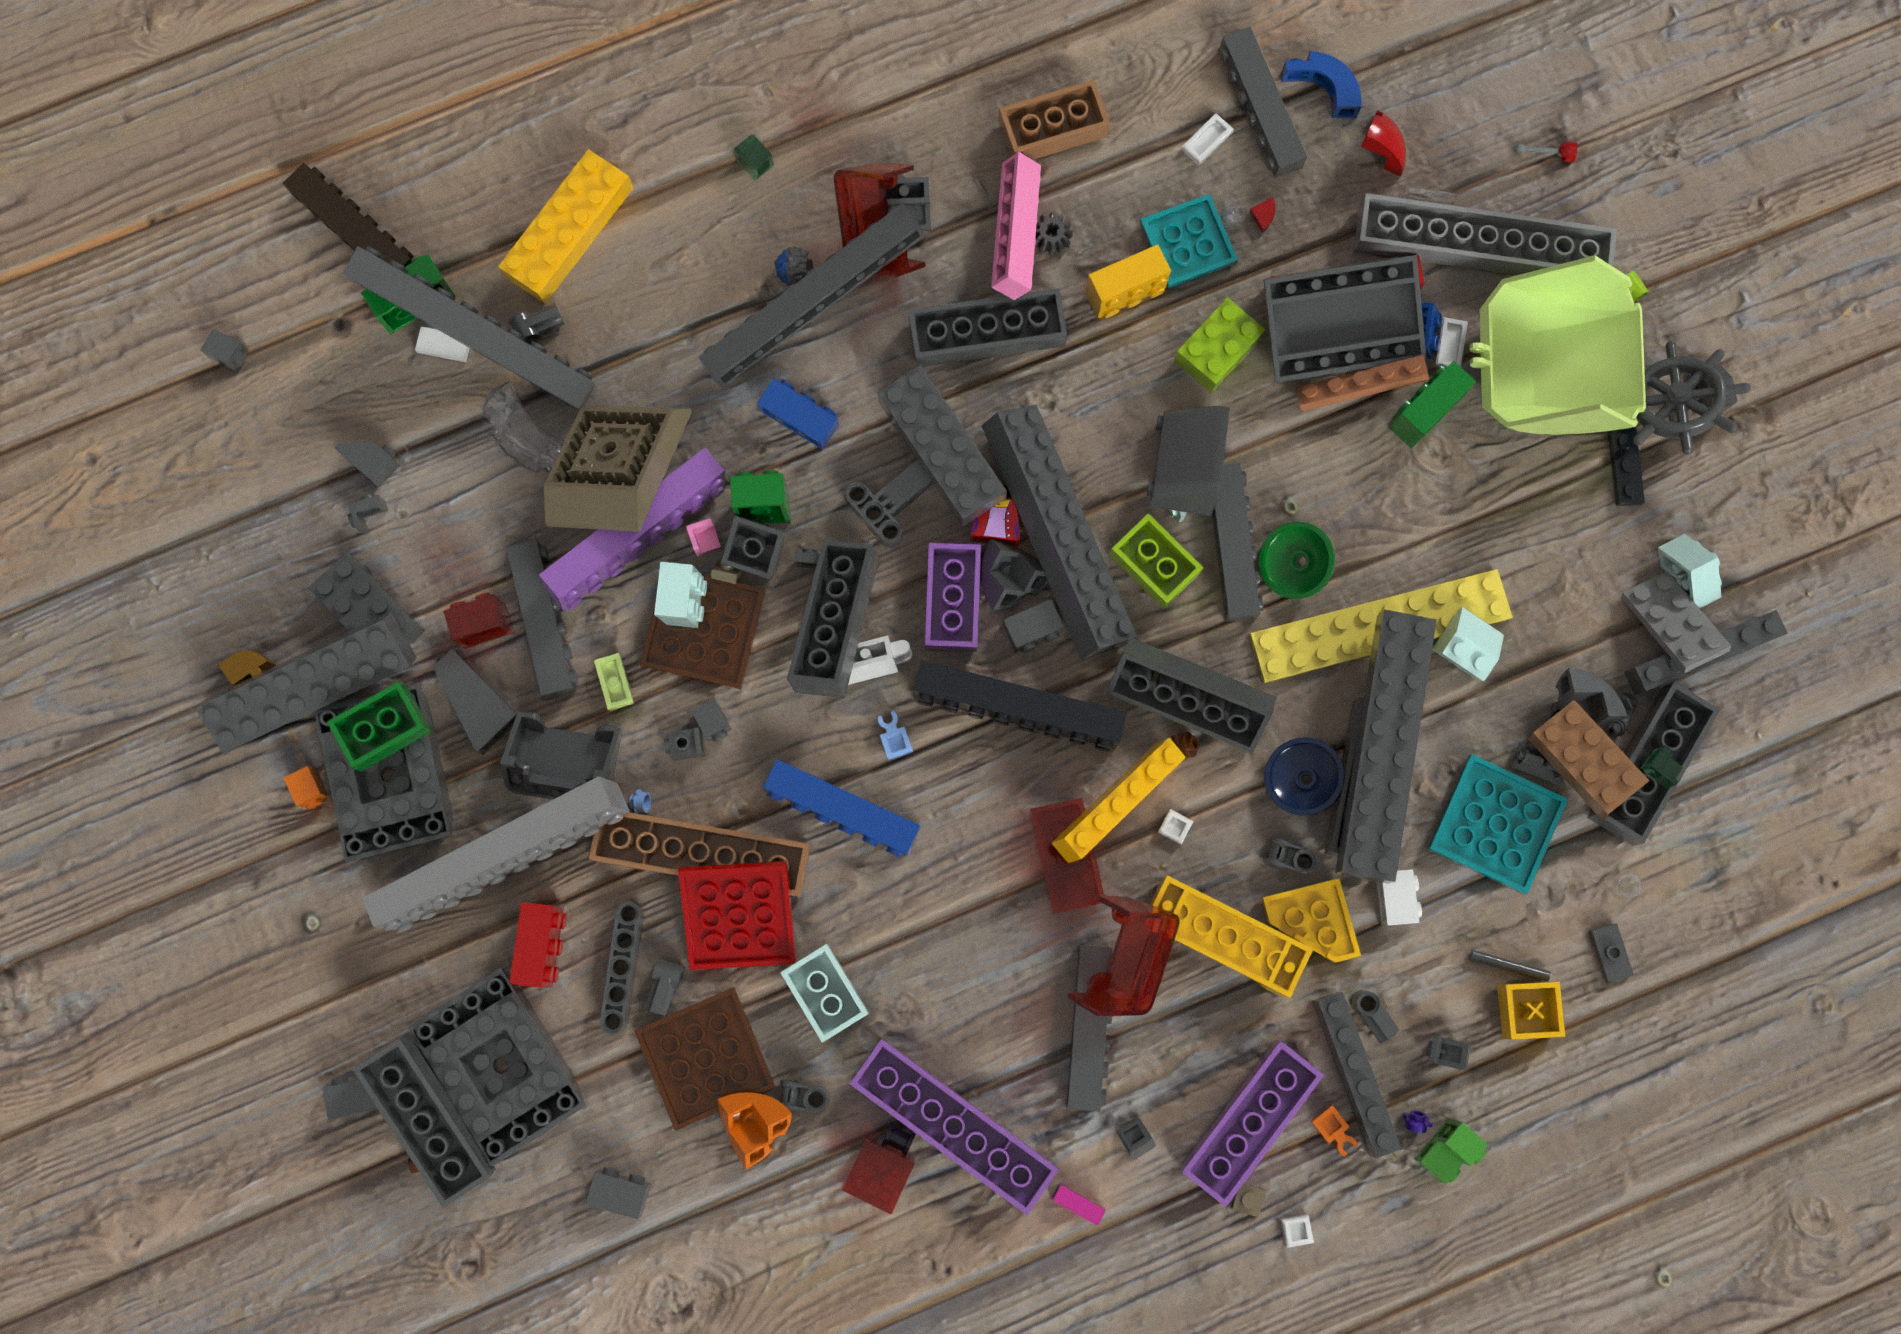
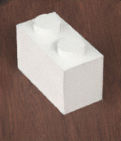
(1399, 901)

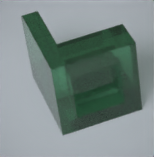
(753, 157)
(1662, 767)

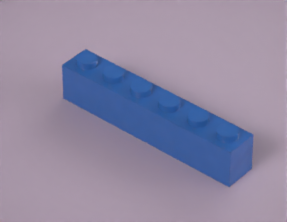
(841, 807)

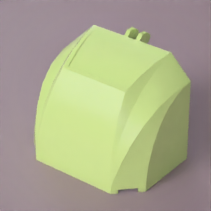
(1562, 350)

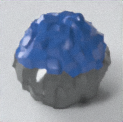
(793, 265)

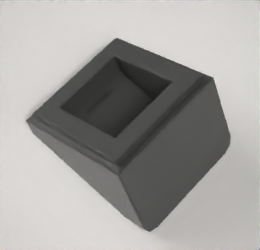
(1136, 1138)

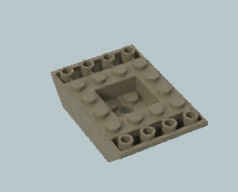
(617, 487)

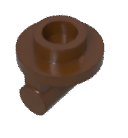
(1186, 743)

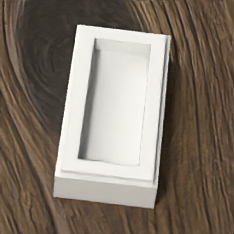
(1207, 139)
(1451, 342)
(438, 344)

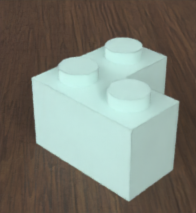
(1693, 568)

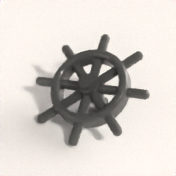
(1681, 398)

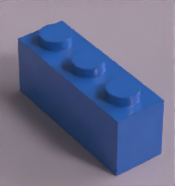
(798, 413)

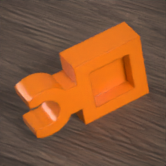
(1332, 1127)

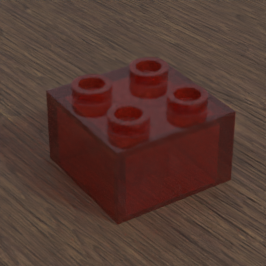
(478, 620)
(879, 1175)

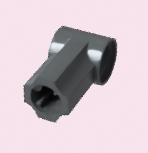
(536, 323)
(666, 980)
(1375, 1016)

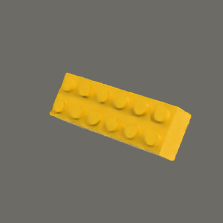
(566, 226)

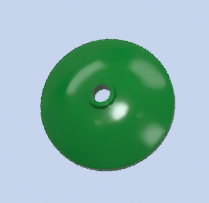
(1281, 558)

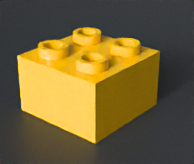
(1531, 1010)

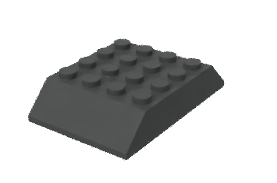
(1344, 317)

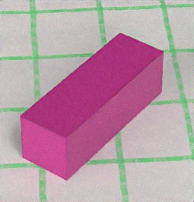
(1078, 1204)

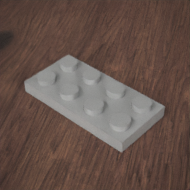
(1676, 622)

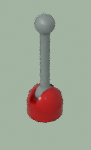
(1566, 152)

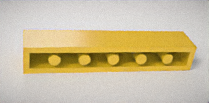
(1118, 800)

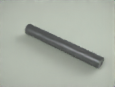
(1509, 965)

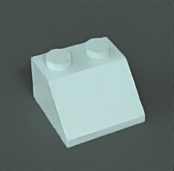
(1470, 644)

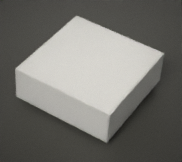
(1175, 826)
(1297, 1231)

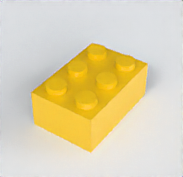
(1128, 282)

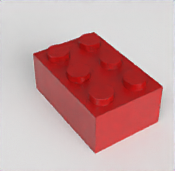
(537, 945)

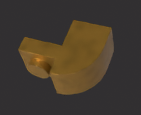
(244, 665)

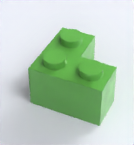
(1450, 1149)

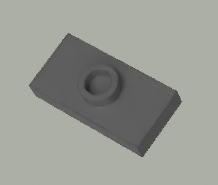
(1611, 952)

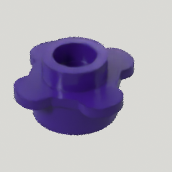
(1416, 1121)

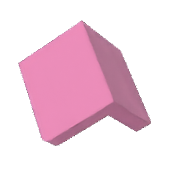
(704, 537)

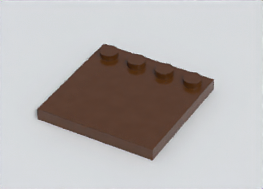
(720, 644)
(703, 1057)

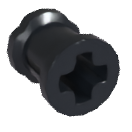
(898, 1139)

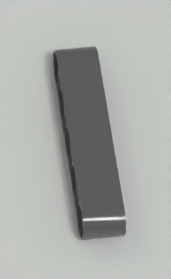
(613, 978)

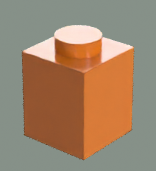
(306, 788)

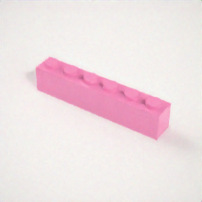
(1016, 226)

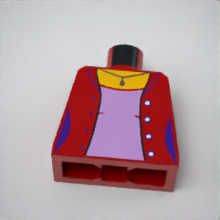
(997, 523)

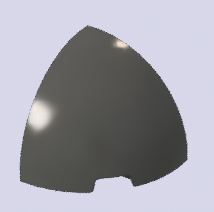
(1010, 575)
(1591, 694)

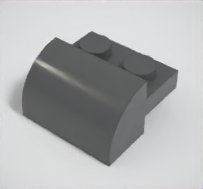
(915, 196)

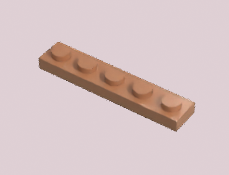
(1362, 383)

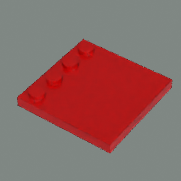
(737, 915)

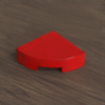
(1264, 214)

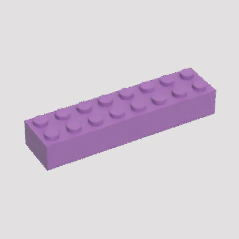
(608, 550)
(954, 1126)

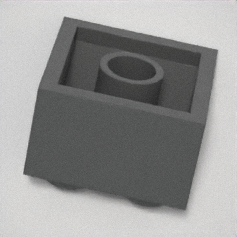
(754, 547)

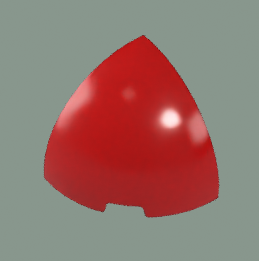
(1387, 140)

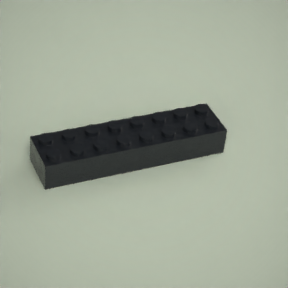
(1018, 705)

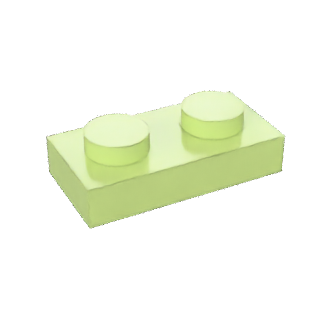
(614, 681)

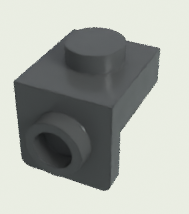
(366, 507)
(1448, 1052)

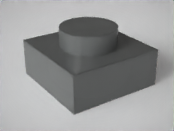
(807, 558)

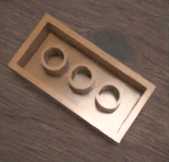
(1054, 121)
(1588, 759)

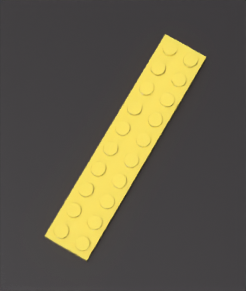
(1349, 632)

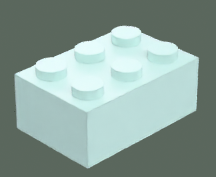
(680, 595)
(824, 993)

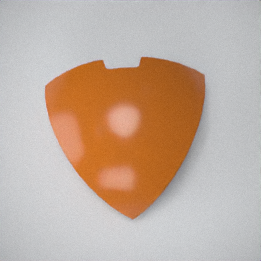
(753, 1124)

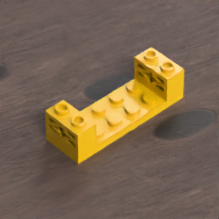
(1233, 938)

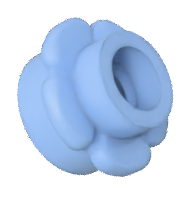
(640, 802)

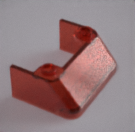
(863, 201)
(1136, 962)

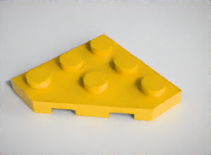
(1316, 918)

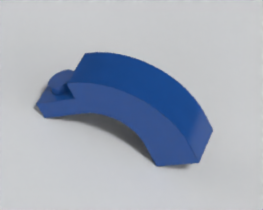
(1332, 76)

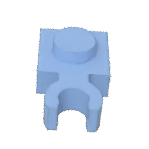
(895, 740)

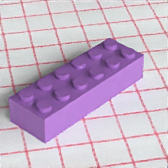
(1251, 1122)

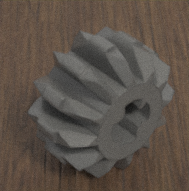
(1055, 226)

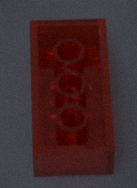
(1067, 884)

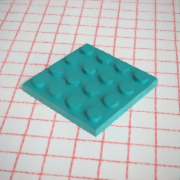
(1498, 824)

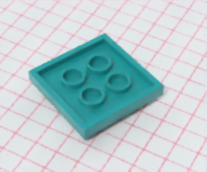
(1190, 239)

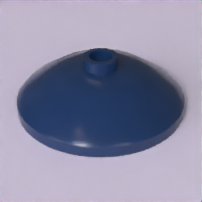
(1295, 761)

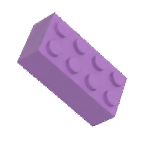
(952, 597)

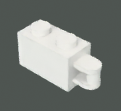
(879, 658)

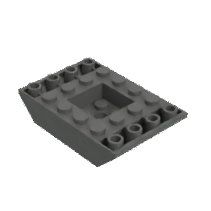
(384, 815)
(462, 1048)

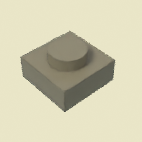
(725, 573)
(1248, 1200)

